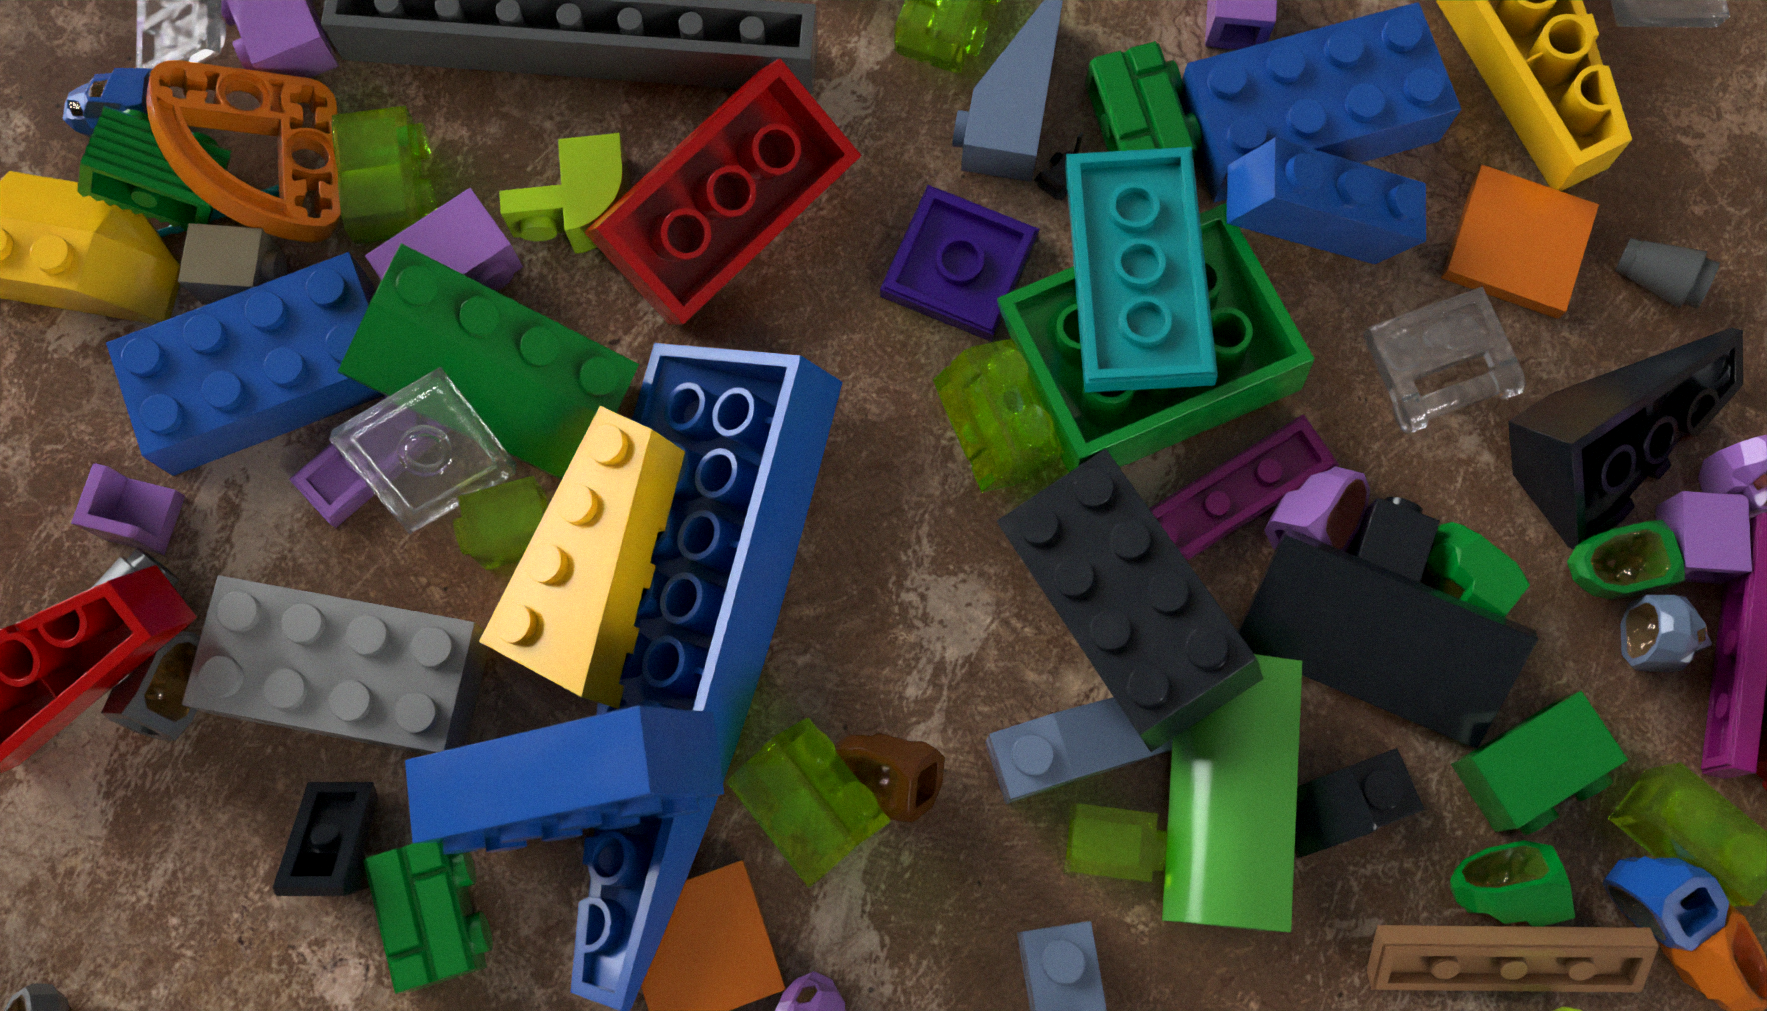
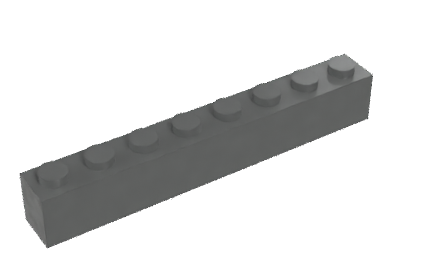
(599, 39)

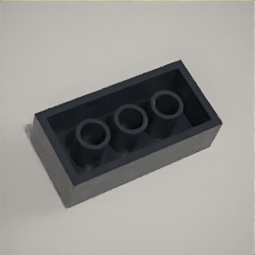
(1131, 600)

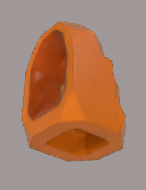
(1726, 966)

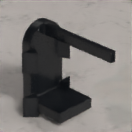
(1054, 180)

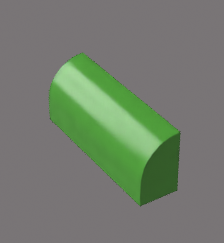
(1237, 808)

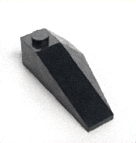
(1601, 438)

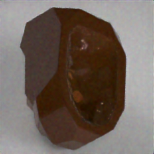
(897, 771)

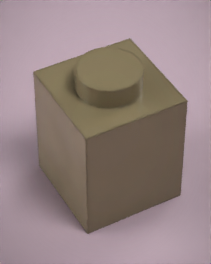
(228, 261)

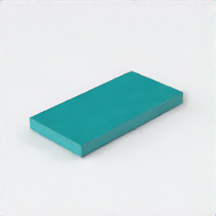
(1139, 270)

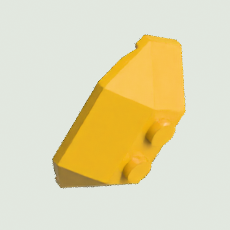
(81, 253)

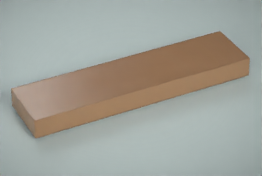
(1511, 958)

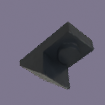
(1353, 802)
(328, 841)

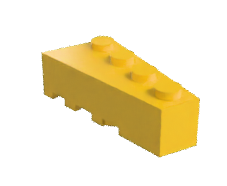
(1547, 81)
(589, 560)

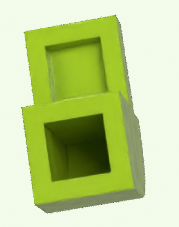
(592, 181)

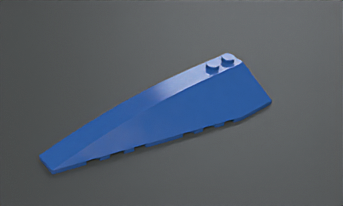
(720, 576)

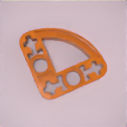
(277, 116)

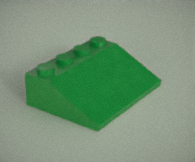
(1254, 344)

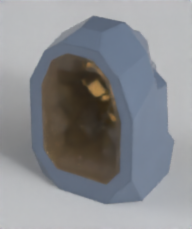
(1662, 633)

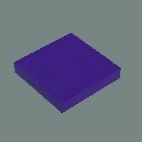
(958, 262)

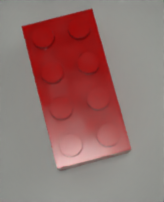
(723, 193)

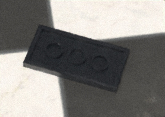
(1386, 638)

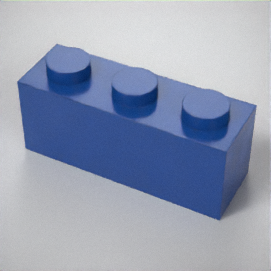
(1325, 202)

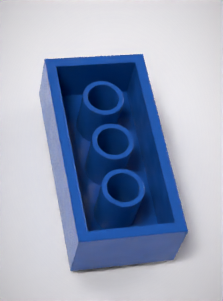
(1337, 89)
(244, 366)
(565, 779)

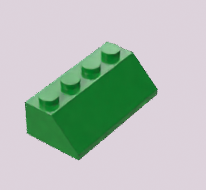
(514, 366)

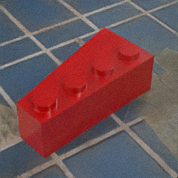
(77, 653)

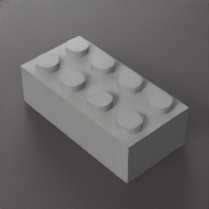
(337, 667)

